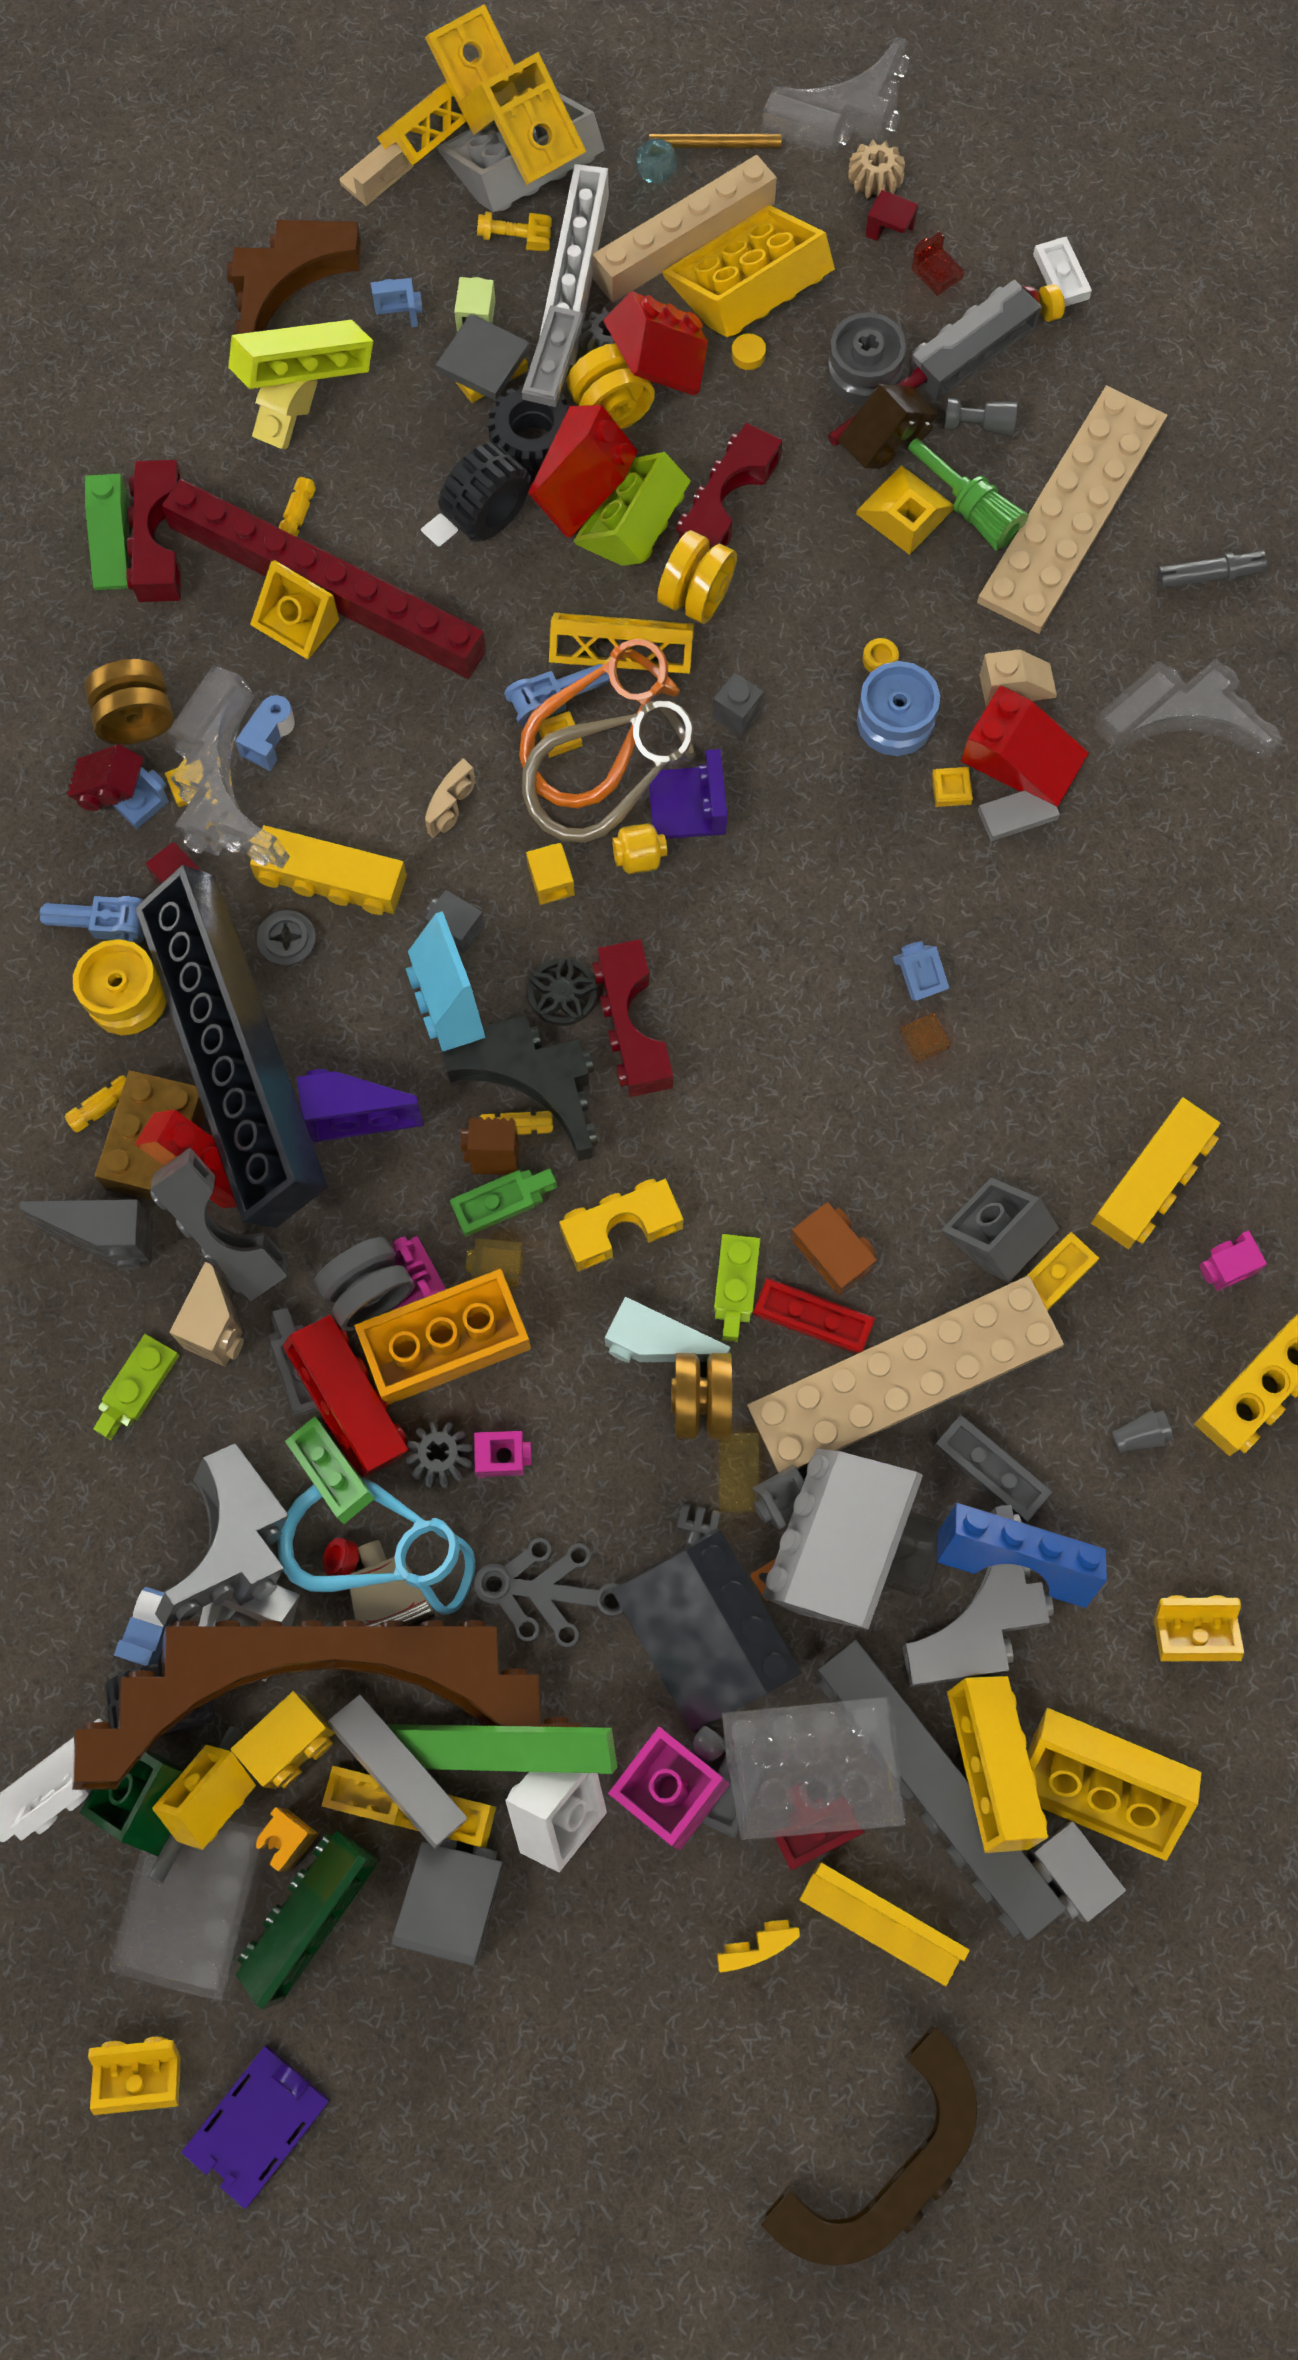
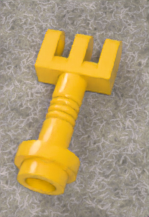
(536, 231)

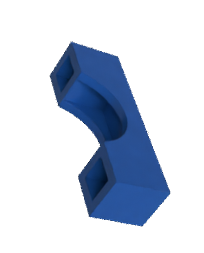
(980, 1539)

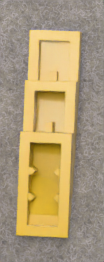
(364, 1797)

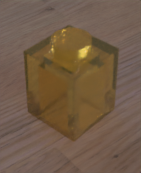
(495, 1255)

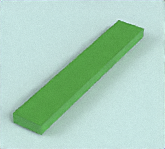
(510, 1748)

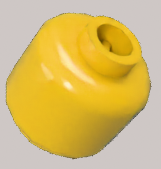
(639, 848)

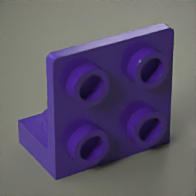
(690, 800)

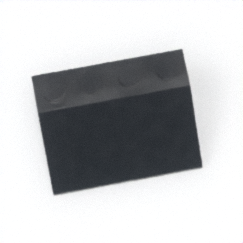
(706, 1630)

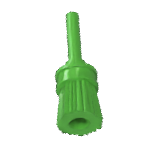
(976, 500)

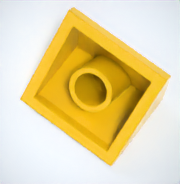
(294, 610)

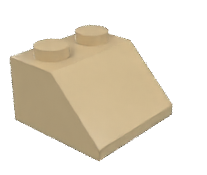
(209, 1320)

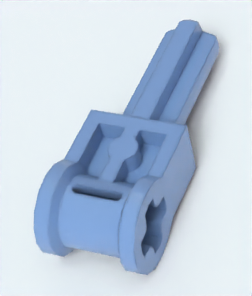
(543, 686)
(107, 918)

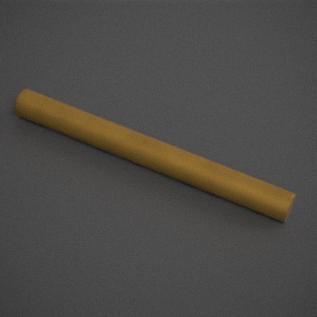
(721, 140)

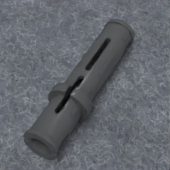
(1225, 567)

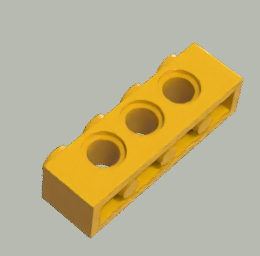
(1221, 1419)

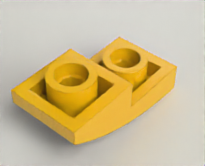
(769, 1943)

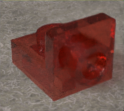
(935, 265)

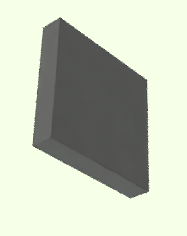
(483, 357)

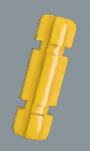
(297, 506)
(96, 1105)
(526, 1122)

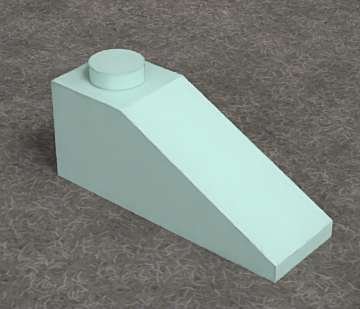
(653, 1337)

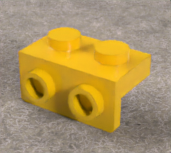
(1198, 1629)
(134, 2076)

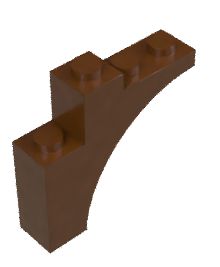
(296, 257)

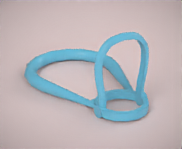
(343, 1582)

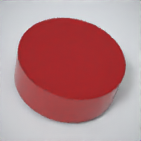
(340, 1557)

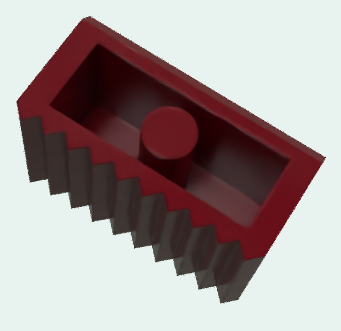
(105, 777)

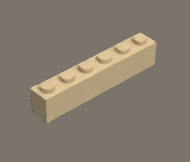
(683, 228)

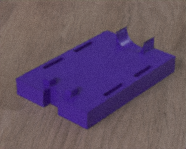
(256, 2126)

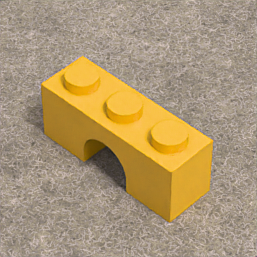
(648, 1206)

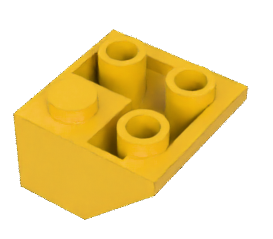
(905, 509)

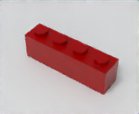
(345, 1396)

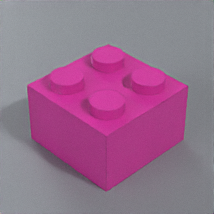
(669, 1788)

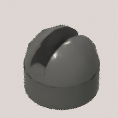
(708, 1745)

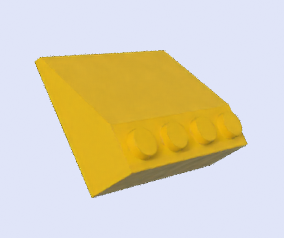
(751, 269)

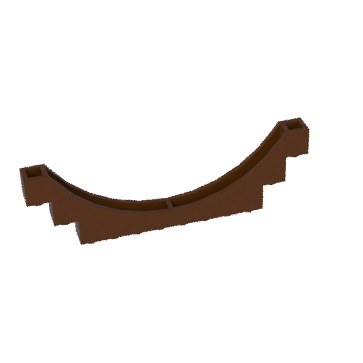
(213, 1660)

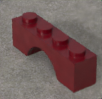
(748, 461)
(154, 569)
(643, 1060)

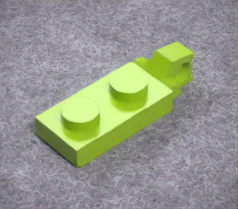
(736, 1282)
(135, 1385)

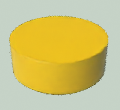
(1052, 302)
(748, 351)
(879, 652)

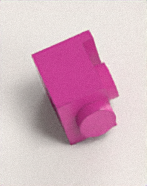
(1233, 1262)
(491, 1443)

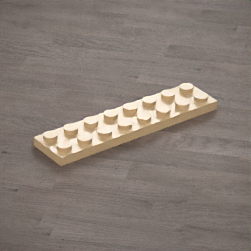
(1072, 509)
(906, 1375)

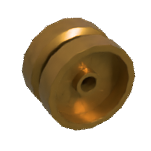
(128, 701)
(702, 1395)

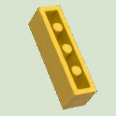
(335, 872)
(1156, 1173)
(997, 1764)

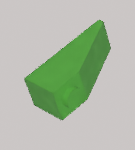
(107, 530)

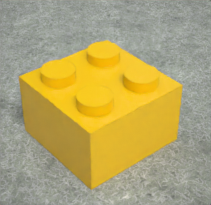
(284, 1742)

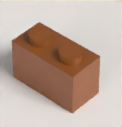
(834, 1248)

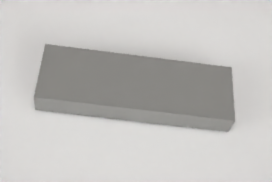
(552, 356)

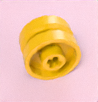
(607, 381)
(696, 577)
(119, 987)

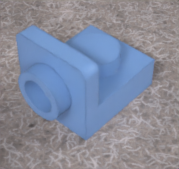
(146, 801)
(921, 970)

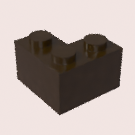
(885, 421)

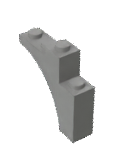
(975, 1640)

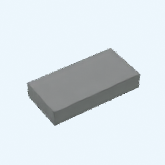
(1015, 814)

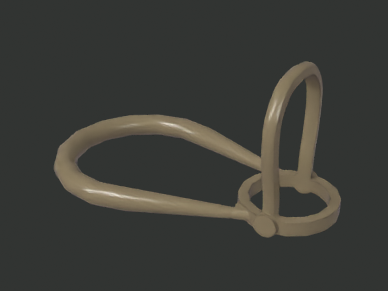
(561, 736)

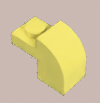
(280, 409)

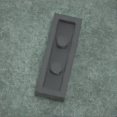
(993, 1468)

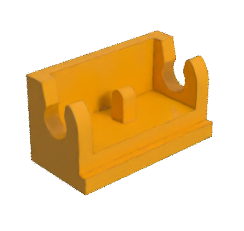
(289, 1835)

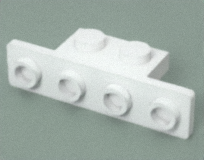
(40, 1795)

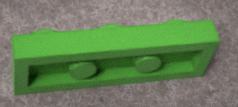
(329, 1470)

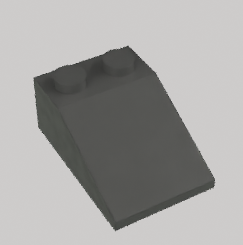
(105, 1228)

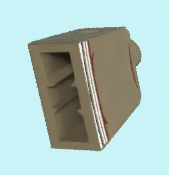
(386, 1600)

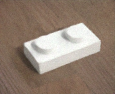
(1062, 268)

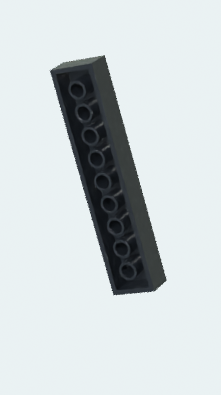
(230, 1049)

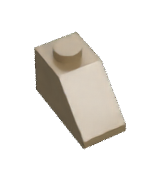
(1017, 672)

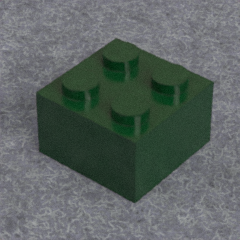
(128, 1809)

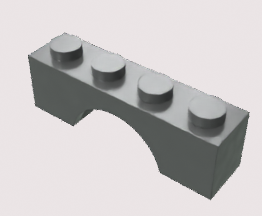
(249, 1261)

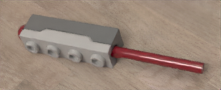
(970, 342)

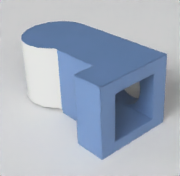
(264, 730)
(144, 1632)

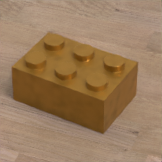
(123, 1164)

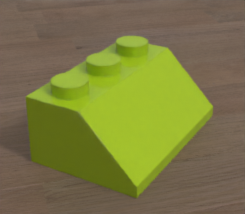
(636, 511)

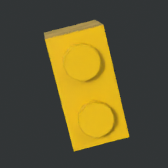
(204, 1797)

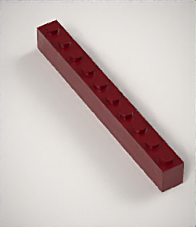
(355, 592)

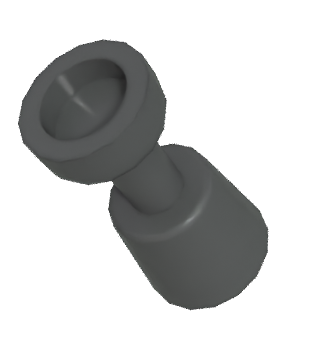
(996, 416)

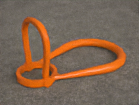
(663, 684)

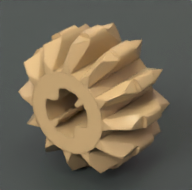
(876, 169)

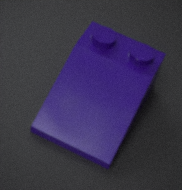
(351, 1107)

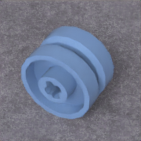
(898, 708)

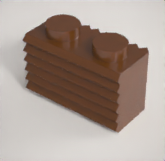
(491, 1146)

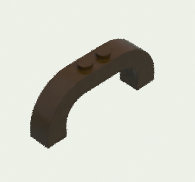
(909, 2189)

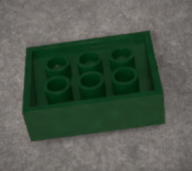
(305, 1919)

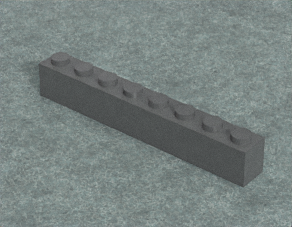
(946, 1801)

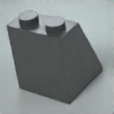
(449, 1902)

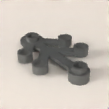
(542, 1590)

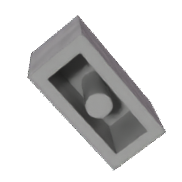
(1076, 1872)

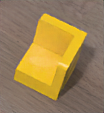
(550, 873)

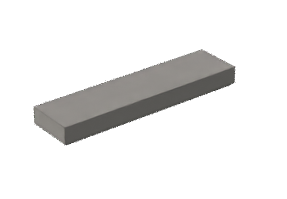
(397, 1771)

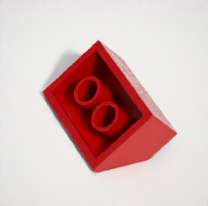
(659, 342)

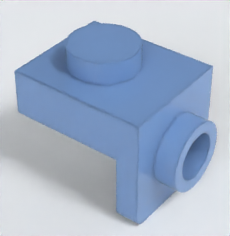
(397, 296)

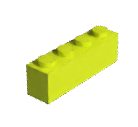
(300, 353)

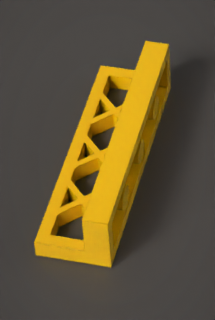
(419, 113)
(622, 629)
(883, 1924)

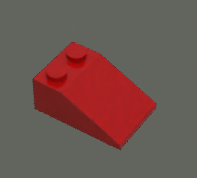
(582, 467)
(1024, 748)

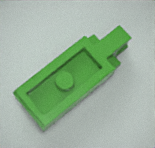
(501, 1199)

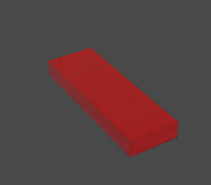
(813, 1316)

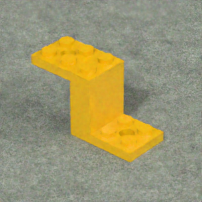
(505, 94)

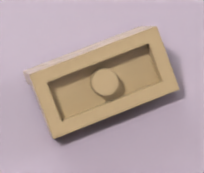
(376, 173)

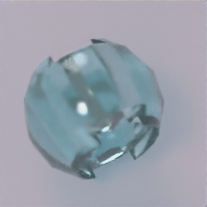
(656, 160)

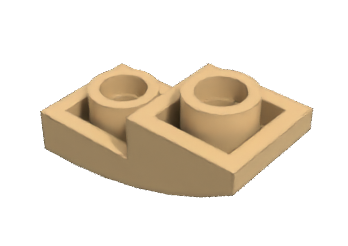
(443, 808)

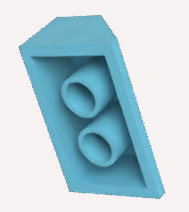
(443, 987)

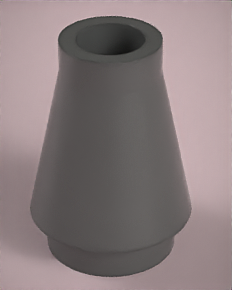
(1144, 1432)

